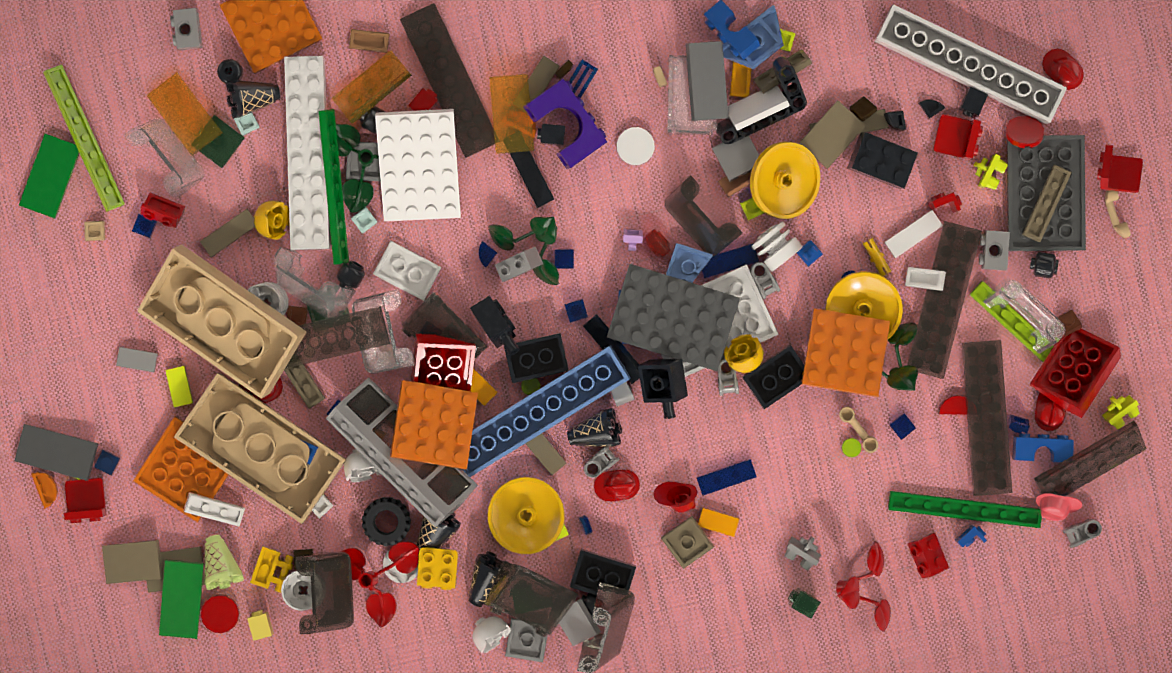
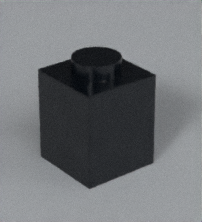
(973, 102)
(551, 134)

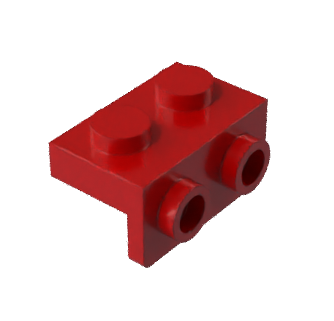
(941, 199)
(162, 210)
(928, 556)

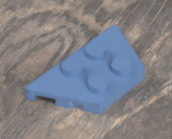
(768, 32)

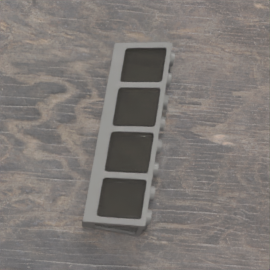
(368, 424)

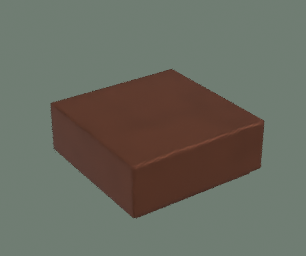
(297, 314)

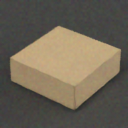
(659, 76)
(94, 230)

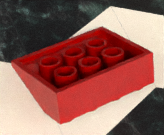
(443, 362)
(1076, 370)

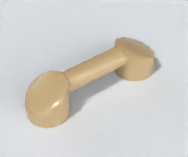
(1121, 228)
(870, 443)

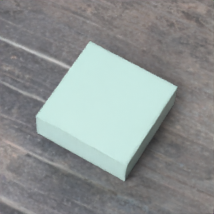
(247, 124)
(364, 220)

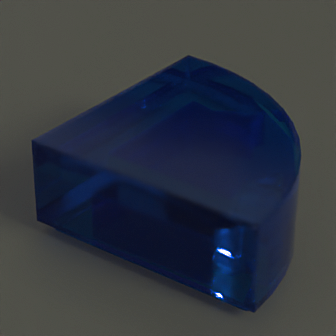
(486, 254)

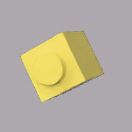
(260, 625)

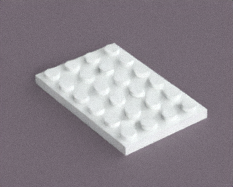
(418, 165)
(751, 312)

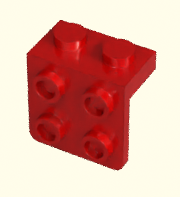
(957, 137)
(1119, 172)
(85, 500)

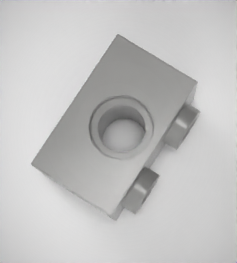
(193, 38)
(1001, 241)
(518, 264)

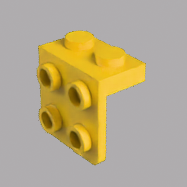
(437, 568)

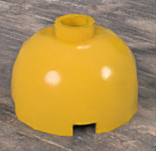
(271, 219)
(744, 353)

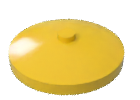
(785, 180)
(867, 296)
(526, 515)

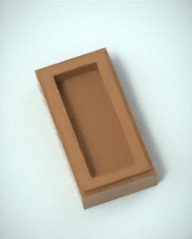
(369, 41)

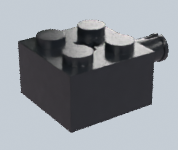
(496, 326)
(663, 382)

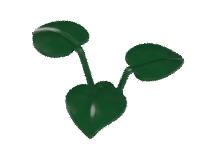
(355, 193)
(545, 231)
(905, 376)

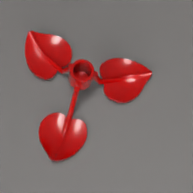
(849, 590)
(383, 606)

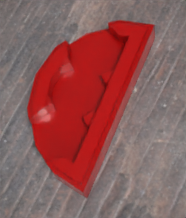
(954, 406)

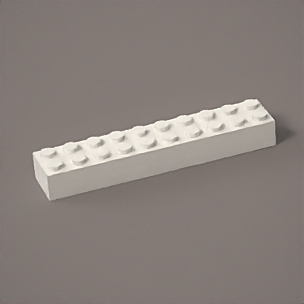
(970, 64)
(306, 176)

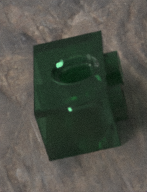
(803, 602)

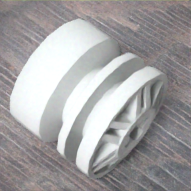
(776, 246)
(274, 294)
(291, 591)

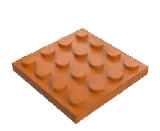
(270, 29)
(845, 352)
(434, 424)
(176, 470)

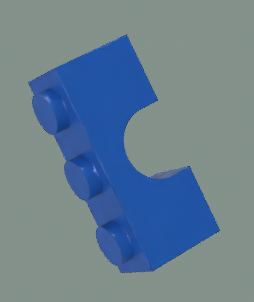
(741, 42)
(1026, 446)

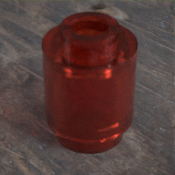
(657, 243)

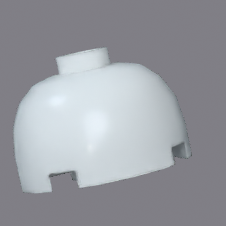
(358, 467)
(489, 632)

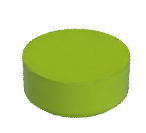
(530, 386)
(851, 447)

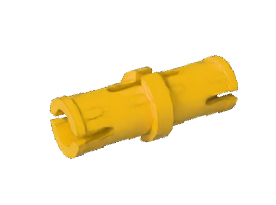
(877, 257)

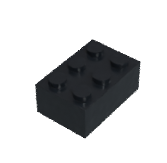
(882, 160)
(537, 358)
(775, 377)
(598, 568)

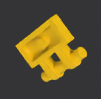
(266, 567)

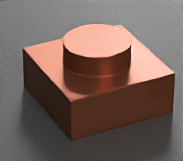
(1070, 322)

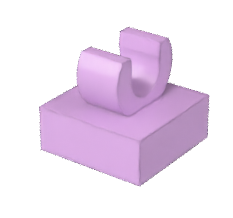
(632, 237)

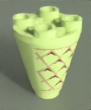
(220, 564)

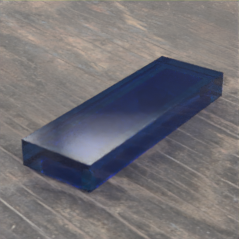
(730, 260)
(726, 477)

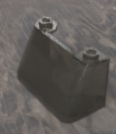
(695, 222)
(438, 319)
(330, 591)
(529, 598)
(612, 611)

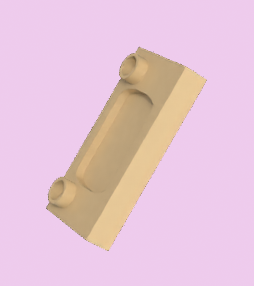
(221, 321)
(259, 448)

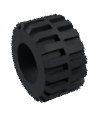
(374, 533)

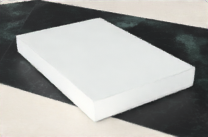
(756, 107)
(407, 270)

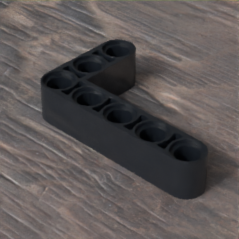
(790, 91)

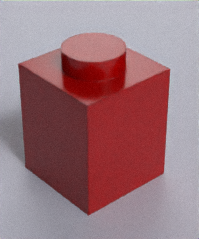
(424, 100)

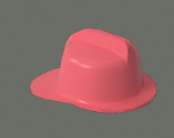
(1057, 507)

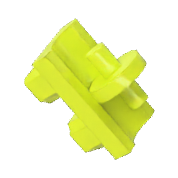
(994, 164)
(1119, 408)

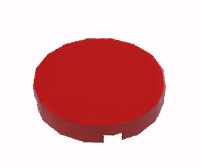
(1024, 131)
(220, 614)

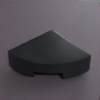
(931, 107)
(896, 120)

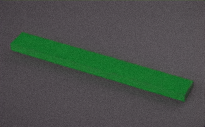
(333, 186)
(965, 509)

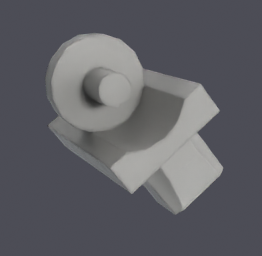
(804, 549)

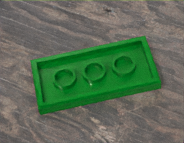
(50, 176)
(181, 599)

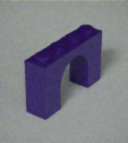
(588, 137)

